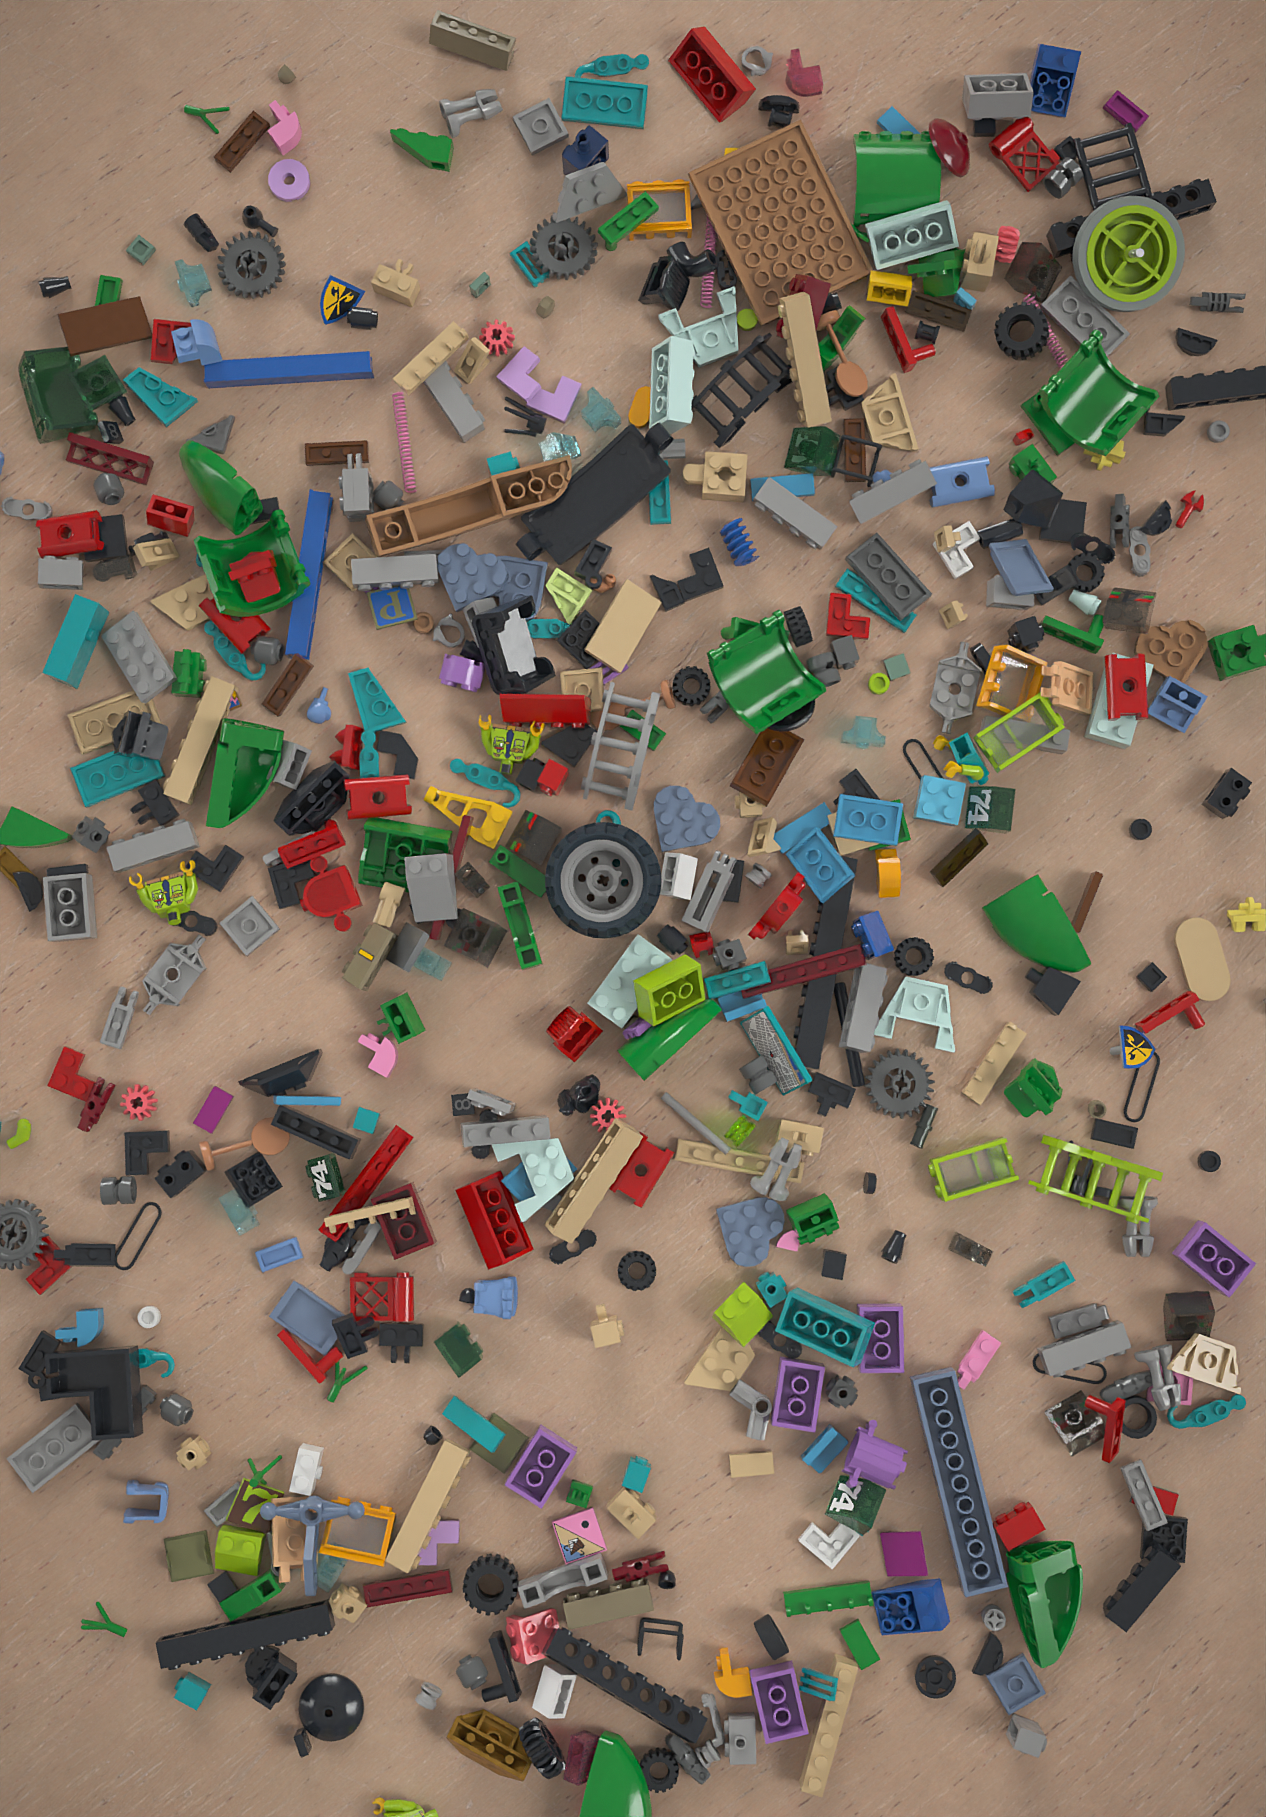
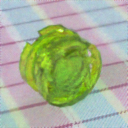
(739, 1130)

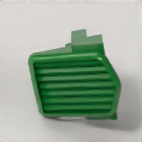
(940, 271)
(1034, 1089)

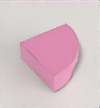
(788, 1241)

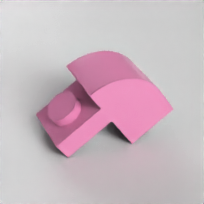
(287, 132)
(385, 1056)

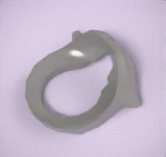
(754, 69)
(450, 622)

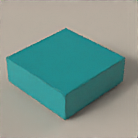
(366, 1120)

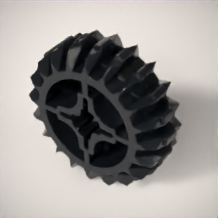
(542, 1748)

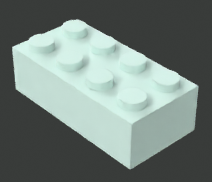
(912, 235)
(672, 384)
(1118, 732)
(616, 994)

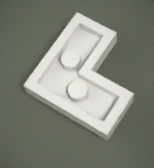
(955, 558)
(829, 1548)

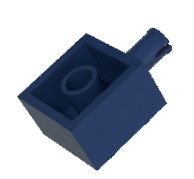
(586, 151)

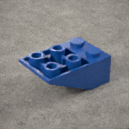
(1053, 79)
(872, 935)
(911, 1607)

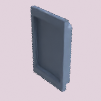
(1020, 567)
(307, 1317)

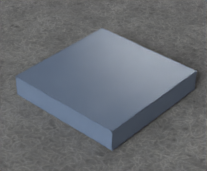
(1015, 1684)

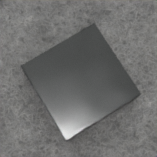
(407, 947)

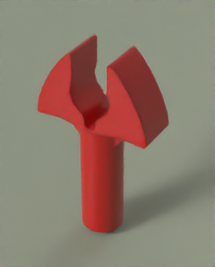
(1189, 508)

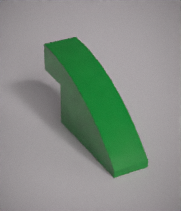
(27, 831)

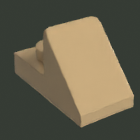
(472, 360)
(156, 553)
(762, 838)

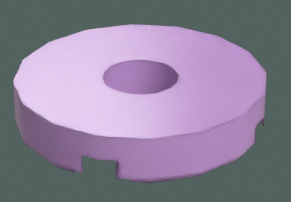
(284, 169)

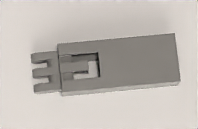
(705, 899)

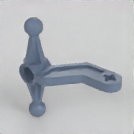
(299, 1511)

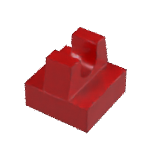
(701, 942)

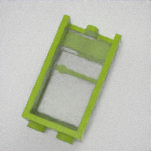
(1019, 732)
(972, 1170)

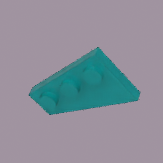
(159, 397)
(373, 703)

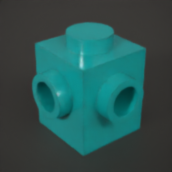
(772, 1288)

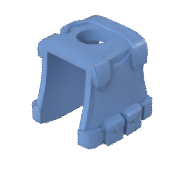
(496, 1297)
(135, 1488)

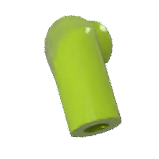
(22, 1135)

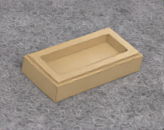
(751, 1464)

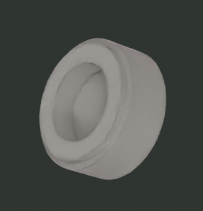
(1218, 431)

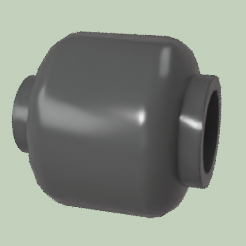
(108, 488)
(388, 495)
(267, 650)
(176, 1409)
(472, 1672)

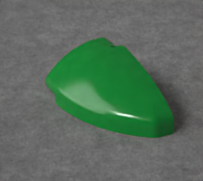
(227, 499)
(241, 769)
(1037, 927)
(662, 1041)
(1045, 1596)
(615, 1782)

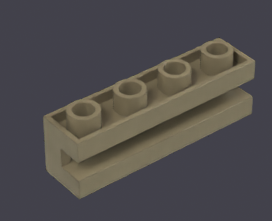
(472, 40)
(607, 1604)

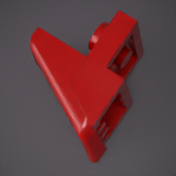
(256, 575)
(573, 1032)

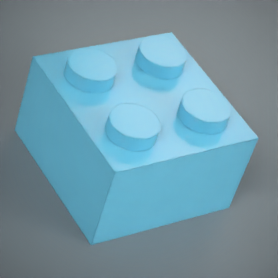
(939, 800)

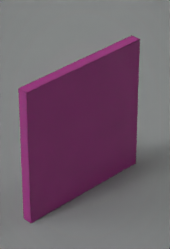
(904, 1553)

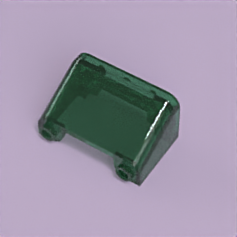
(51, 396)

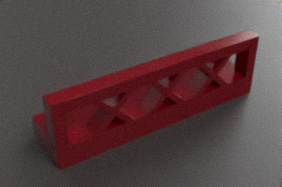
(111, 451)

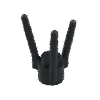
(535, 421)
(1080, 1183)

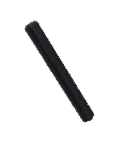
(852, 1056)

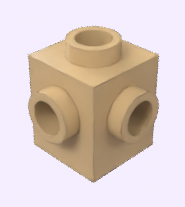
(748, 810)
(198, 1447)
(347, 1603)

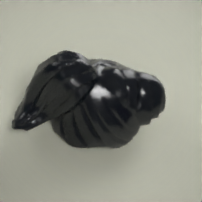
(580, 1097)

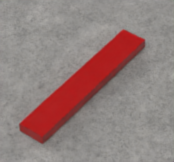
(369, 1178)

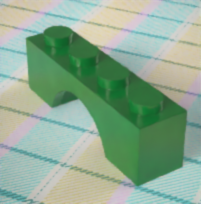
(520, 925)

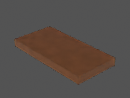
(105, 326)
(766, 764)

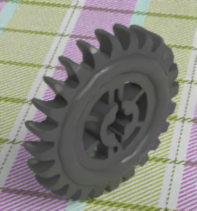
(564, 234)
(248, 251)
(902, 1062)
(28, 1239)

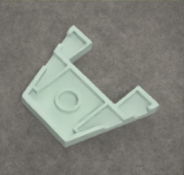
(713, 337)
(922, 1003)
(545, 1167)

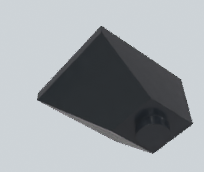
(1033, 501)

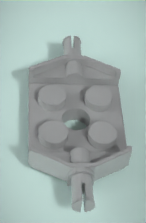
(957, 671)
(189, 966)

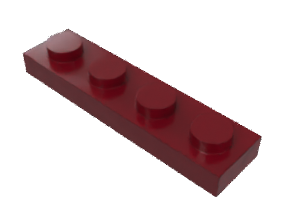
(408, 1588)

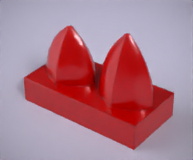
(352, 745)

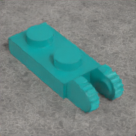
(1045, 1284)

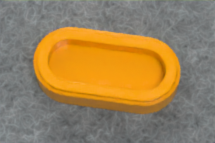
(640, 408)

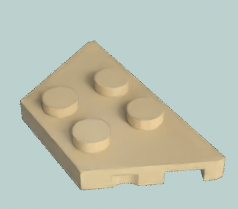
(888, 417)
(183, 603)
(1208, 1362)
(721, 1363)

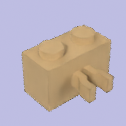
(396, 284)
(803, 1134)
(606, 1329)
(632, 1511)

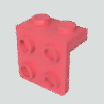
(530, 1634)

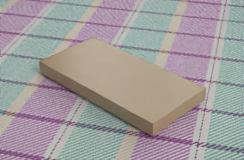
(622, 626)
(95, 723)

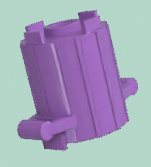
(873, 1458)

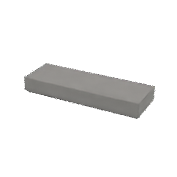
(1143, 1495)

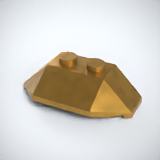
(490, 1743)

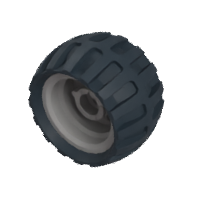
(569, 895)

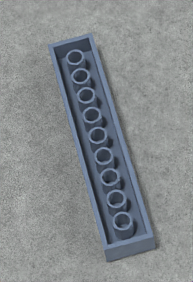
(958, 1482)

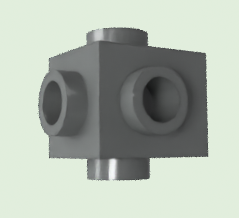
(91, 833)
(735, 949)
(837, 1384)

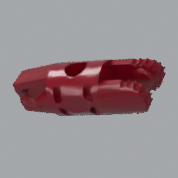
(95, 1105)
(629, 1568)

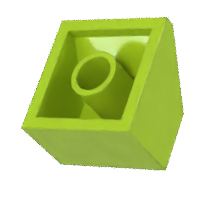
(743, 1314)
(239, 1550)

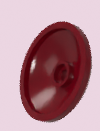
(950, 146)

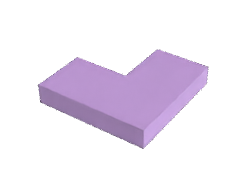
(516, 374)
(557, 404)
(446, 1532)

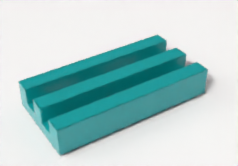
(540, 278)
(806, 1681)

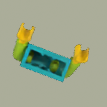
(967, 756)

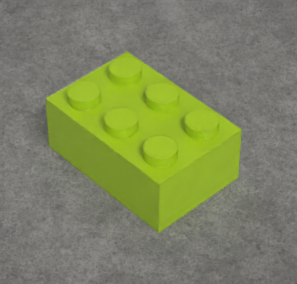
(669, 990)

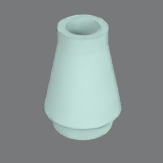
(1087, 603)

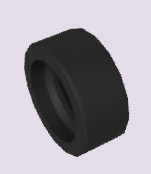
(1151, 1418)
(771, 1637)

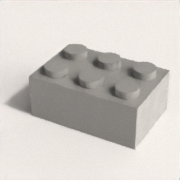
(997, 96)
(69, 907)

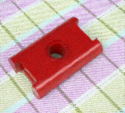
(83, 537)
(238, 632)
(1134, 674)
(393, 802)
(641, 1186)

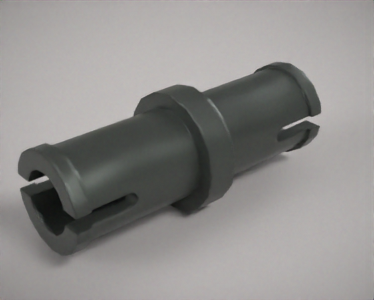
(924, 1126)

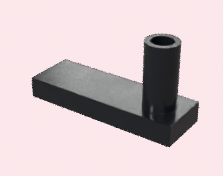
(510, 1685)

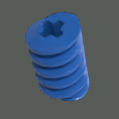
(737, 543)

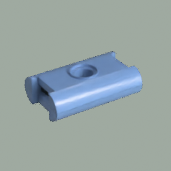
(975, 480)

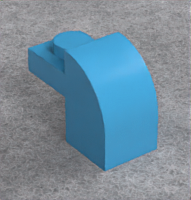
(88, 1328)

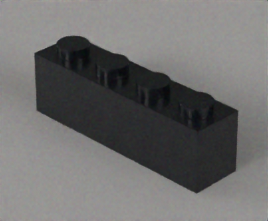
(316, 1131)
(1141, 1586)

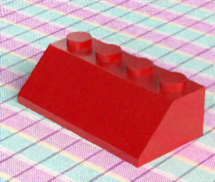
(711, 73)
(546, 709)
(494, 1220)

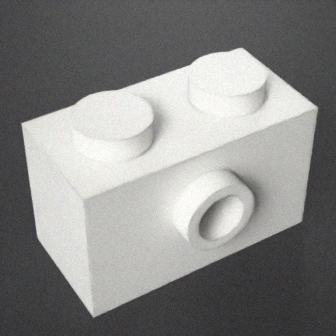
(678, 875)
(307, 1469)
(554, 1691)

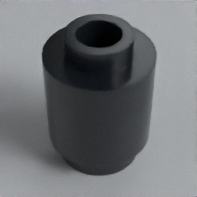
(362, 318)
(672, 940)

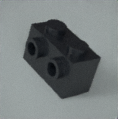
(1026, 635)
(1227, 793)
(180, 1173)
(272, 1684)

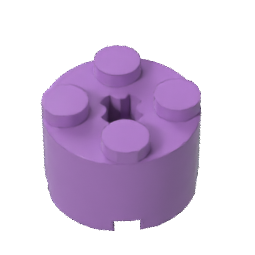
(461, 671)

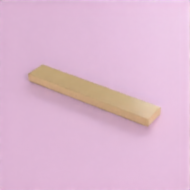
(734, 1160)

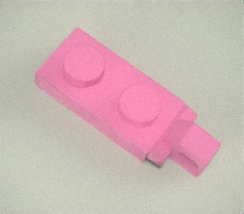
(977, 1358)

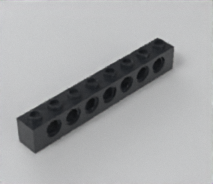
(1199, 190)
(694, 1720)

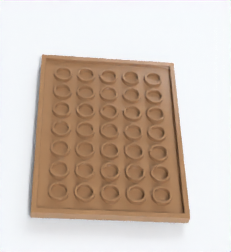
(779, 218)

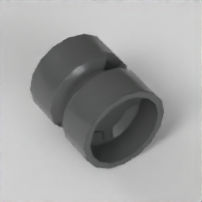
(1060, 181)
(823, 668)
(758, 1074)
(119, 1190)

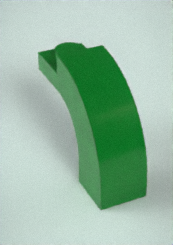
(845, 331)

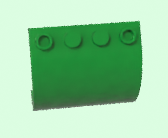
(894, 174)
(1093, 399)
(228, 594)
(762, 675)

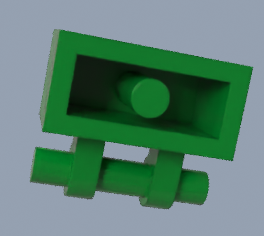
(189, 670)
(813, 1219)

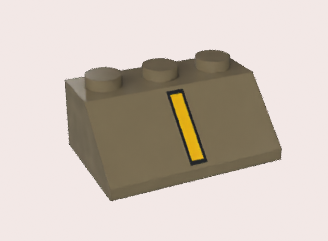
(369, 956)

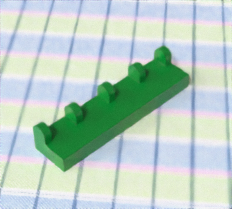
(828, 1598)

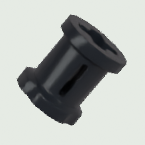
(779, 118)
(926, 336)

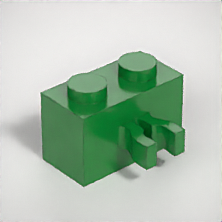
(1028, 460)
(402, 1018)

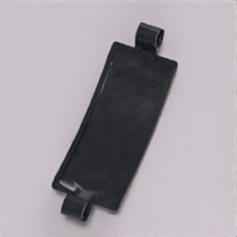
(598, 495)

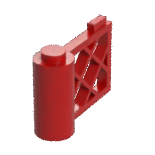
(1012, 140)
(399, 1293)

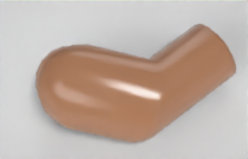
(607, 583)

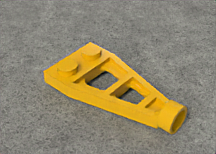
(493, 825)

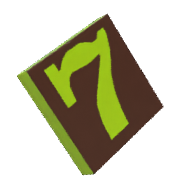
(247, 1505)

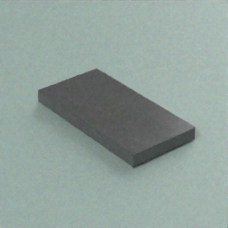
(888, 576)

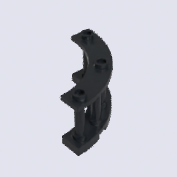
(757, 398)

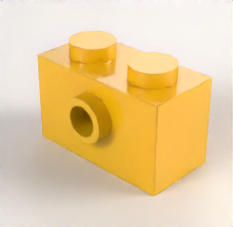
(889, 288)

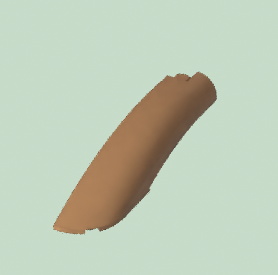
(469, 507)

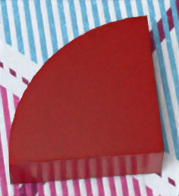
(1023, 436)

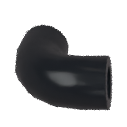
(693, 265)

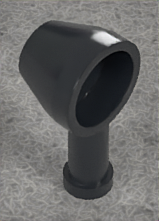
(257, 220)

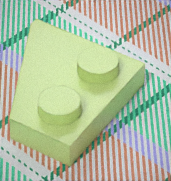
(568, 594)

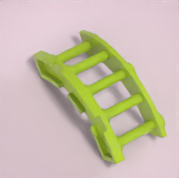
(1099, 1161)

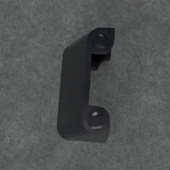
(509, 648)

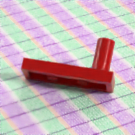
(907, 357)
(312, 845)
(1182, 1003)
(317, 1370)
(1114, 1424)

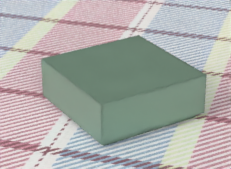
(141, 250)
(480, 285)
(896, 667)

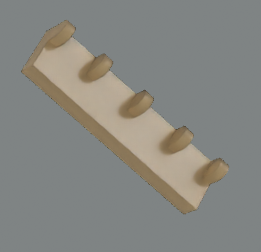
(431, 358)
(994, 1063)
(370, 1212)

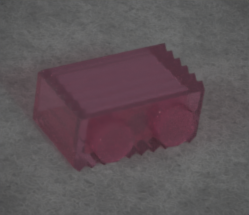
(580, 1757)

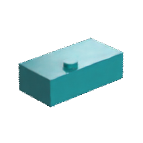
(76, 641)
(825, 1327)

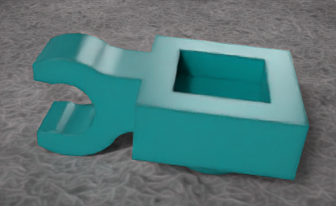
(750, 1105)

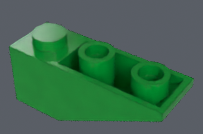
(430, 150)
(252, 1595)

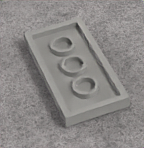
(1081, 315)
(139, 657)
(482, 1099)
(53, 1448)

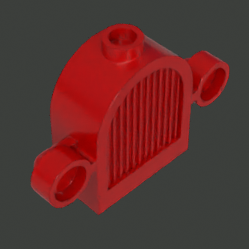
(331, 893)
(780, 909)

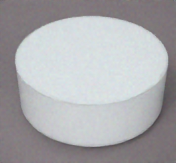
(149, 1316)

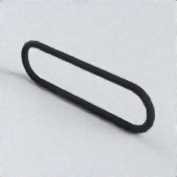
(925, 752)
(1148, 1095)
(145, 1240)
(1071, 1377)

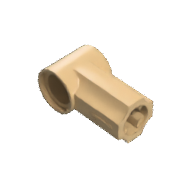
(390, 899)

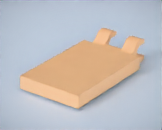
(1070, 687)
(288, 1541)

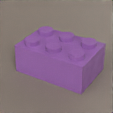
(1213, 1258)
(886, 1342)
(797, 1394)
(541, 1466)
(778, 1702)

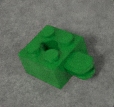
(1238, 652)

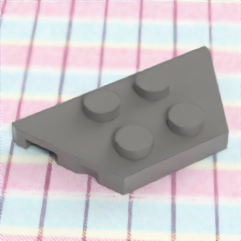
(587, 191)

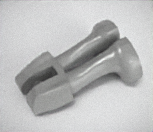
(486, 108)
(778, 1157)
(1143, 1235)
(1165, 1393)

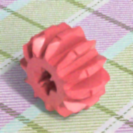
(1007, 244)
(497, 330)
(138, 1093)
(602, 1110)

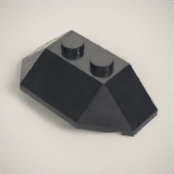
(314, 800)
(284, 1076)

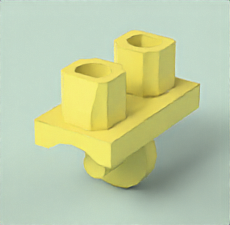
(1113, 456)
(1248, 912)

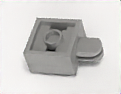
(356, 490)

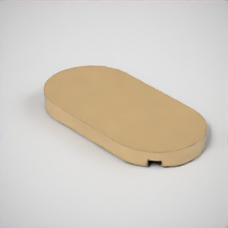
(1202, 959)

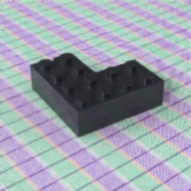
(110, 1381)

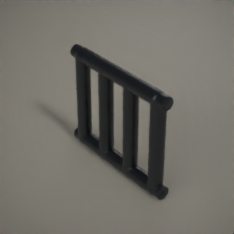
(1134, 151)

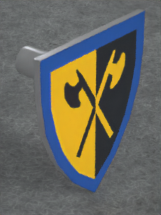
(338, 298)
(1134, 1048)

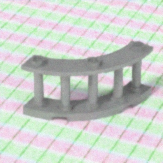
(638, 749)

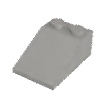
(432, 887)

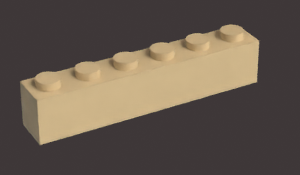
(805, 359)
(200, 741)
(593, 1181)
(427, 1506)
(828, 1728)

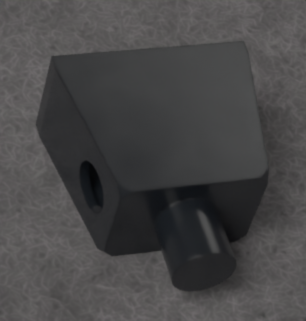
(1052, 988)

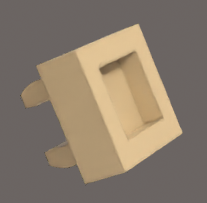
(945, 538)
(952, 614)
(797, 943)

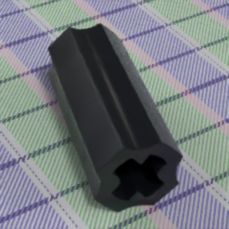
(1000, 532)

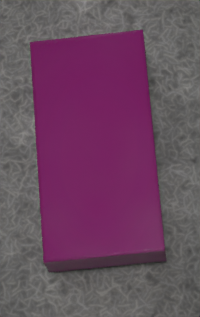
(1125, 111)
(213, 1109)

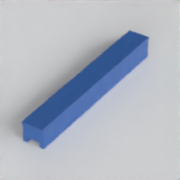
(289, 369)
(312, 556)

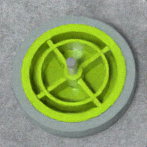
(1128, 253)

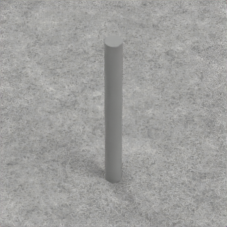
(695, 1123)

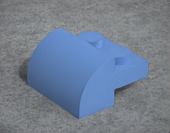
(197, 343)
(1176, 704)

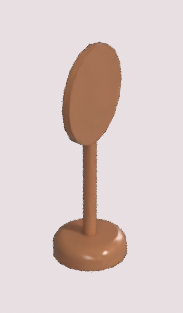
(848, 374)
(619, 709)
(264, 1136)

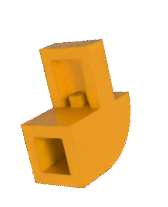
(888, 873)
(731, 1681)

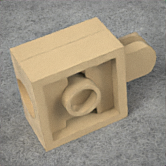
(978, 261)
(720, 475)

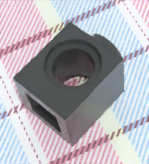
(845, 652)

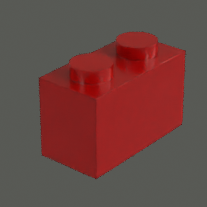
(170, 515)
(552, 778)
(1018, 1525)

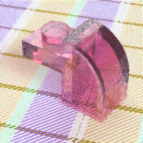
(800, 80)

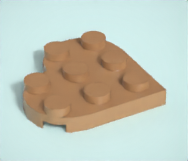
(1173, 649)

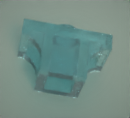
(192, 281)
(600, 411)
(558, 446)
(863, 733)
(432, 964)
(240, 1216)
(329, 1571)

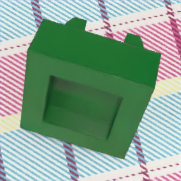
(579, 1493)

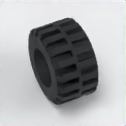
(1021, 313)
(484, 1601)

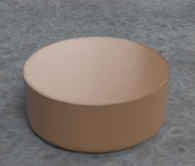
(424, 623)

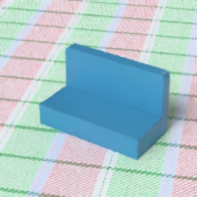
(735, 1006)
(824, 1449)

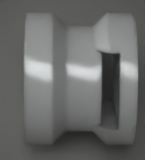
(757, 877)
(996, 1621)
(428, 1695)
(708, 1755)

